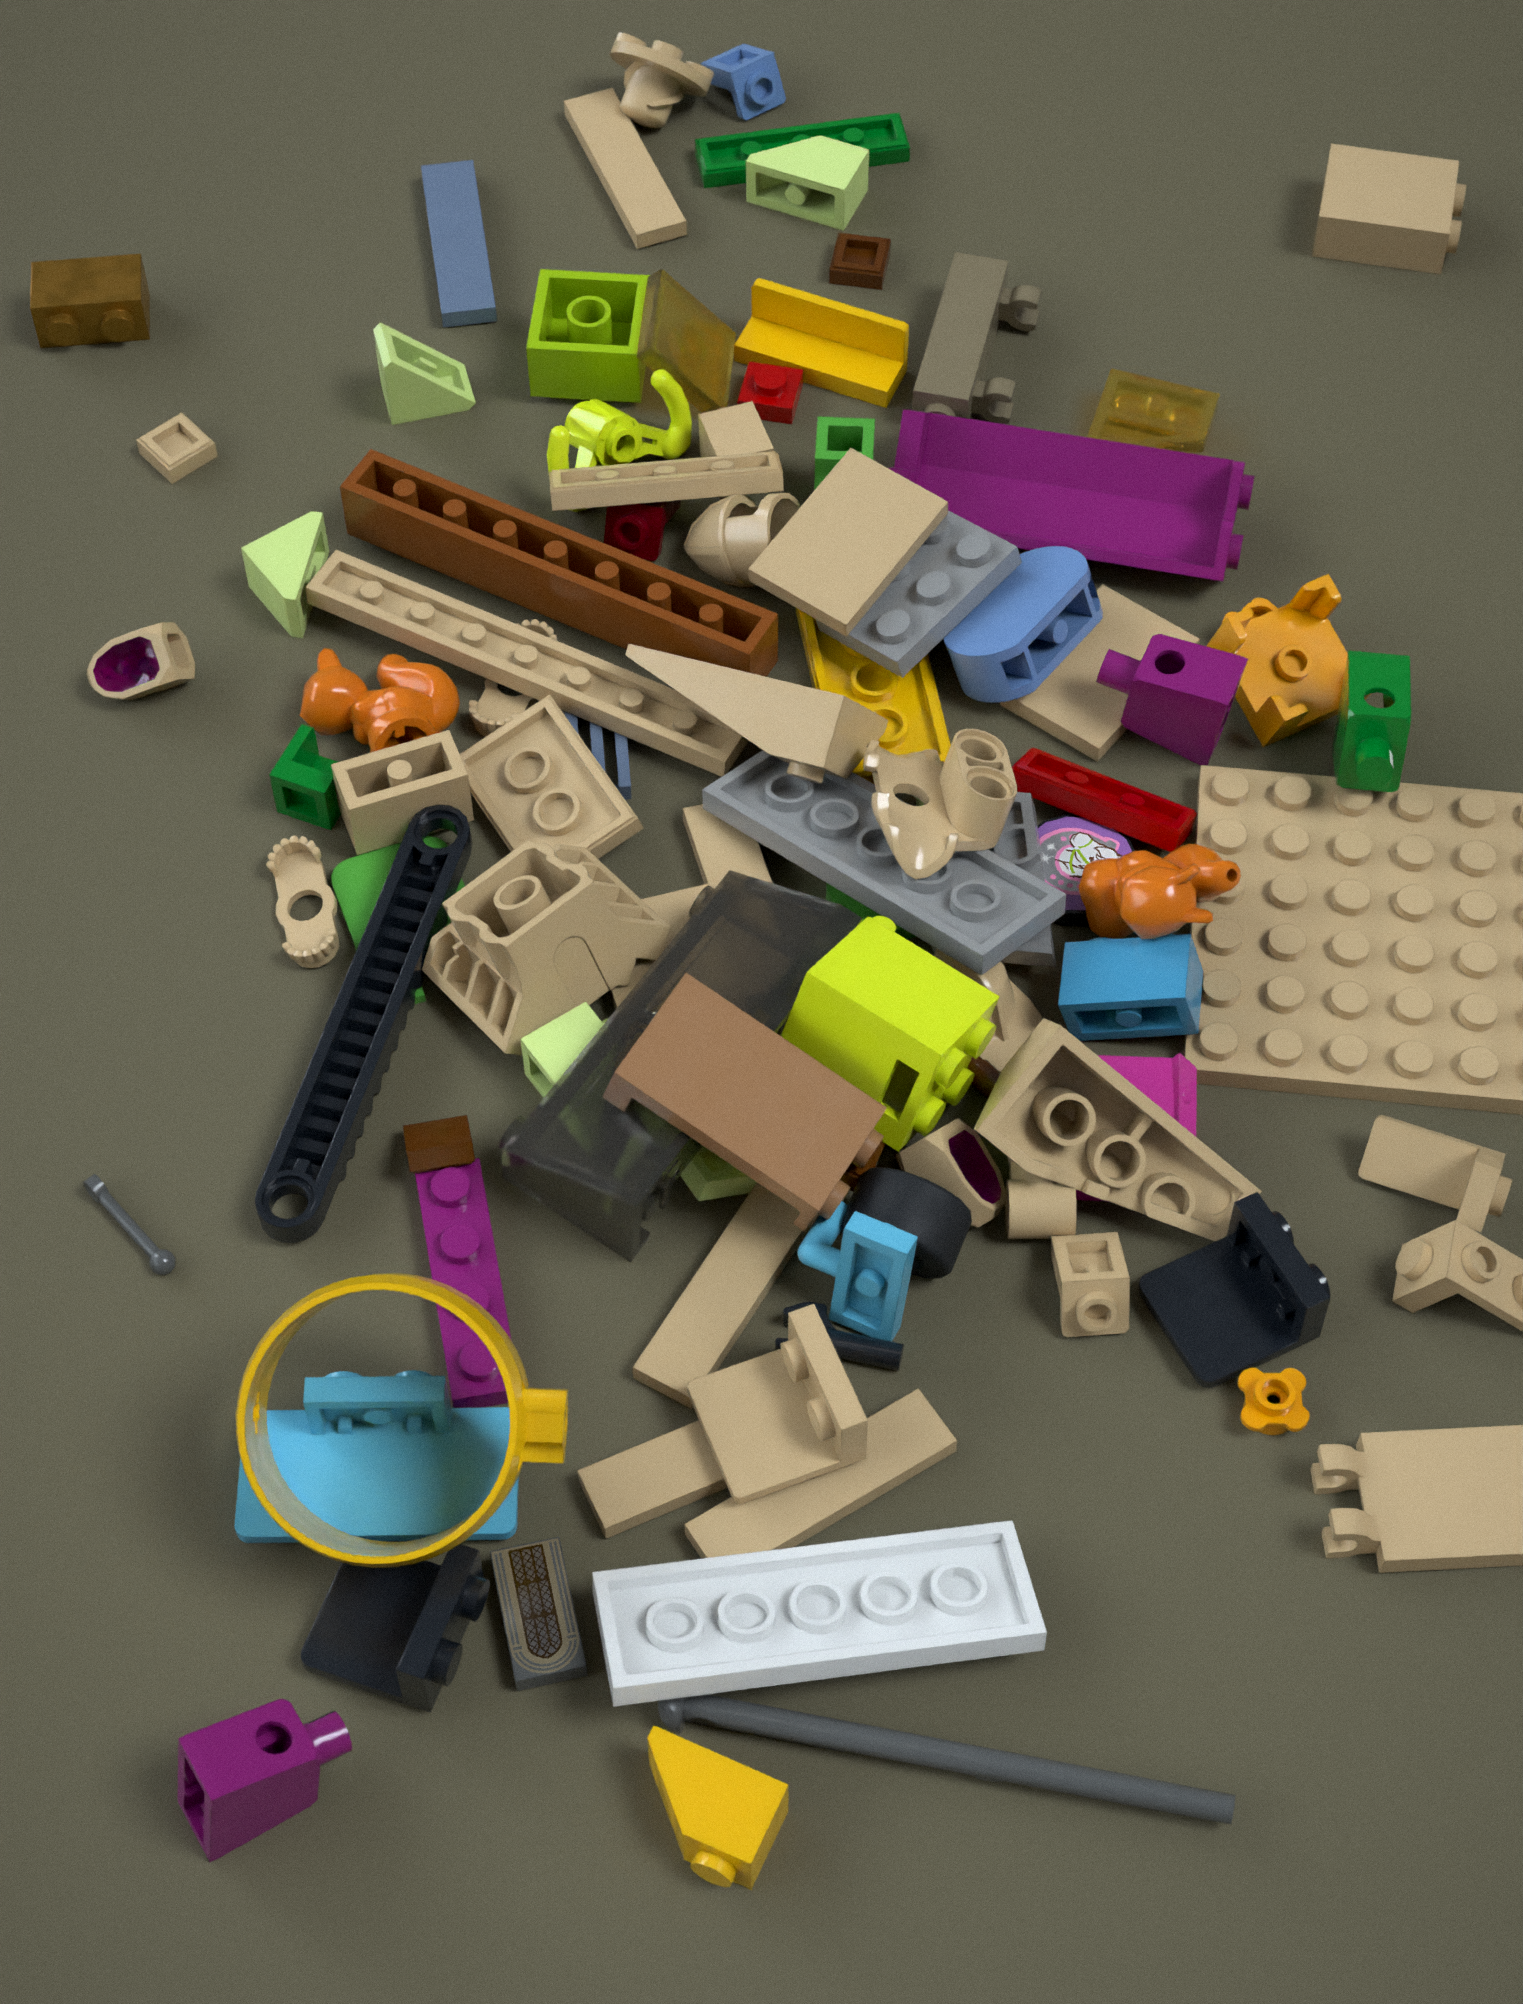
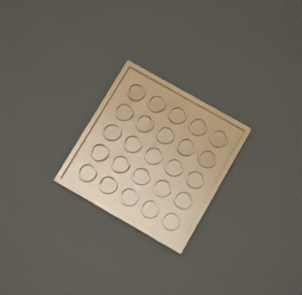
(1362, 941)

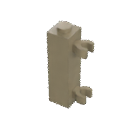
(963, 339)

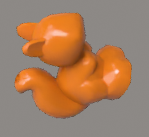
(410, 705)
(1154, 892)

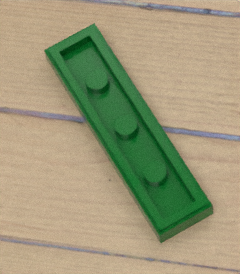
(725, 156)

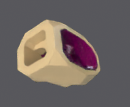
(142, 662)
(962, 1165)

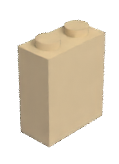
(1389, 209)

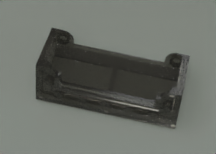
(618, 1166)

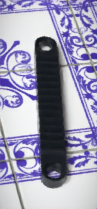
(363, 1026)

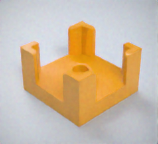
(1292, 662)

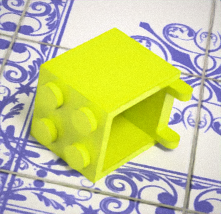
(893, 1025)

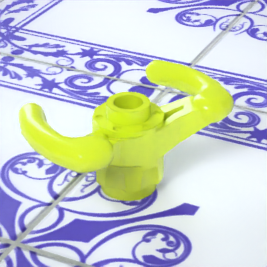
(615, 438)

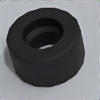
(919, 1209)

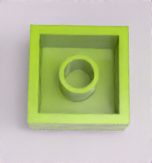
(586, 336)

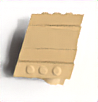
(539, 940)

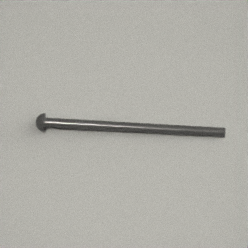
(946, 1755)

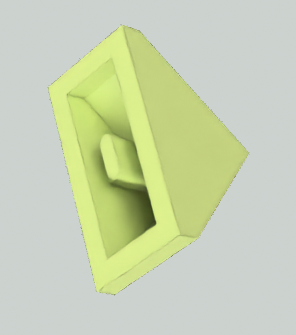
(419, 379)
(283, 565)

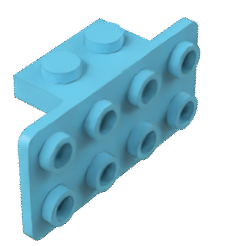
(384, 1460)

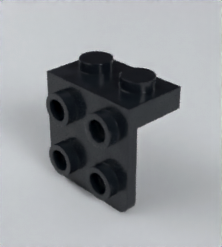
(1238, 1297)
(398, 1626)

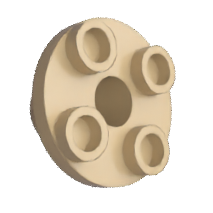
(656, 79)

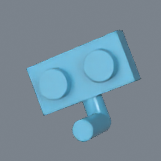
(868, 1270)

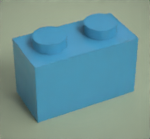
(1131, 987)

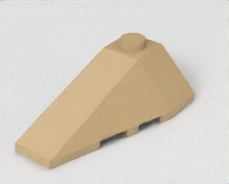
(792, 722)
(1091, 1129)

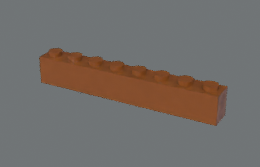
(552, 568)

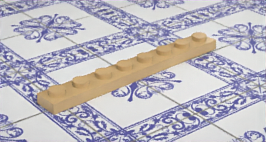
(524, 661)

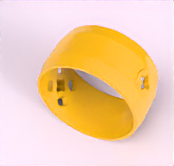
(535, 1432)

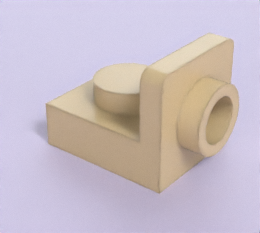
(1091, 1284)

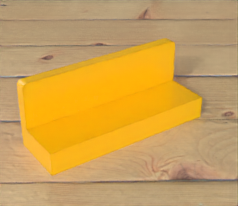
(829, 340)

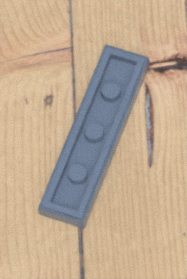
(458, 244)

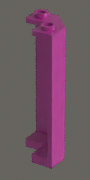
(1081, 492)

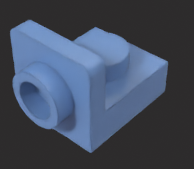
(750, 77)

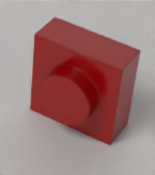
(773, 391)

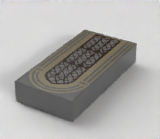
(538, 1613)

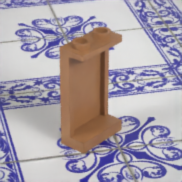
(750, 1098)

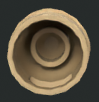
(735, 533)

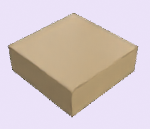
(176, 448)

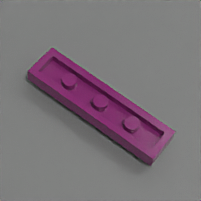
(465, 1258)

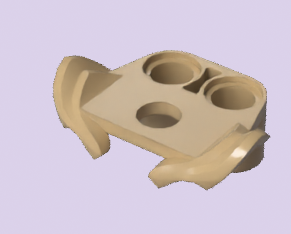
(962, 799)

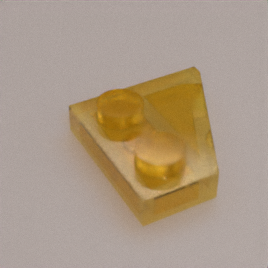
(1154, 413)

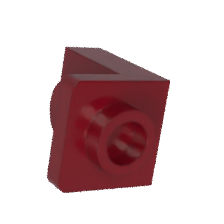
(639, 527)

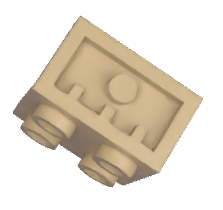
(782, 1413)

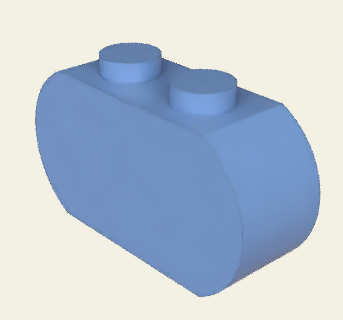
(1025, 626)

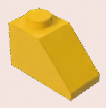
(717, 1808)

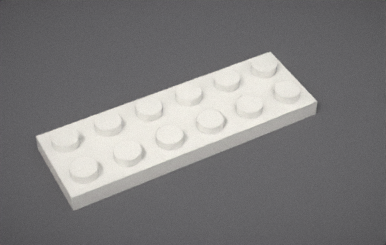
(815, 1612)

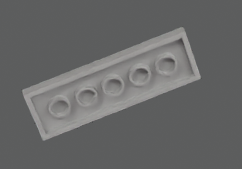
(969, 909)

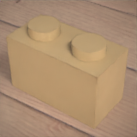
(389, 786)

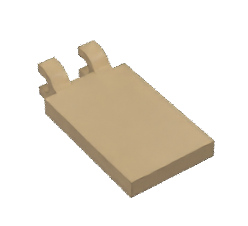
(1427, 1498)

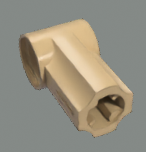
(1037, 1206)

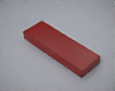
(1103, 799)

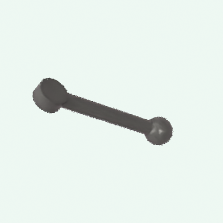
(161, 1260)

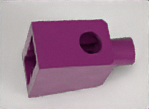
(1176, 693)
(253, 1772)

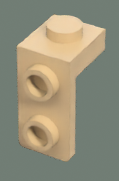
(1436, 1169)
(1464, 1263)

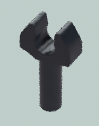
(851, 1345)

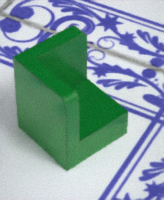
(305, 782)

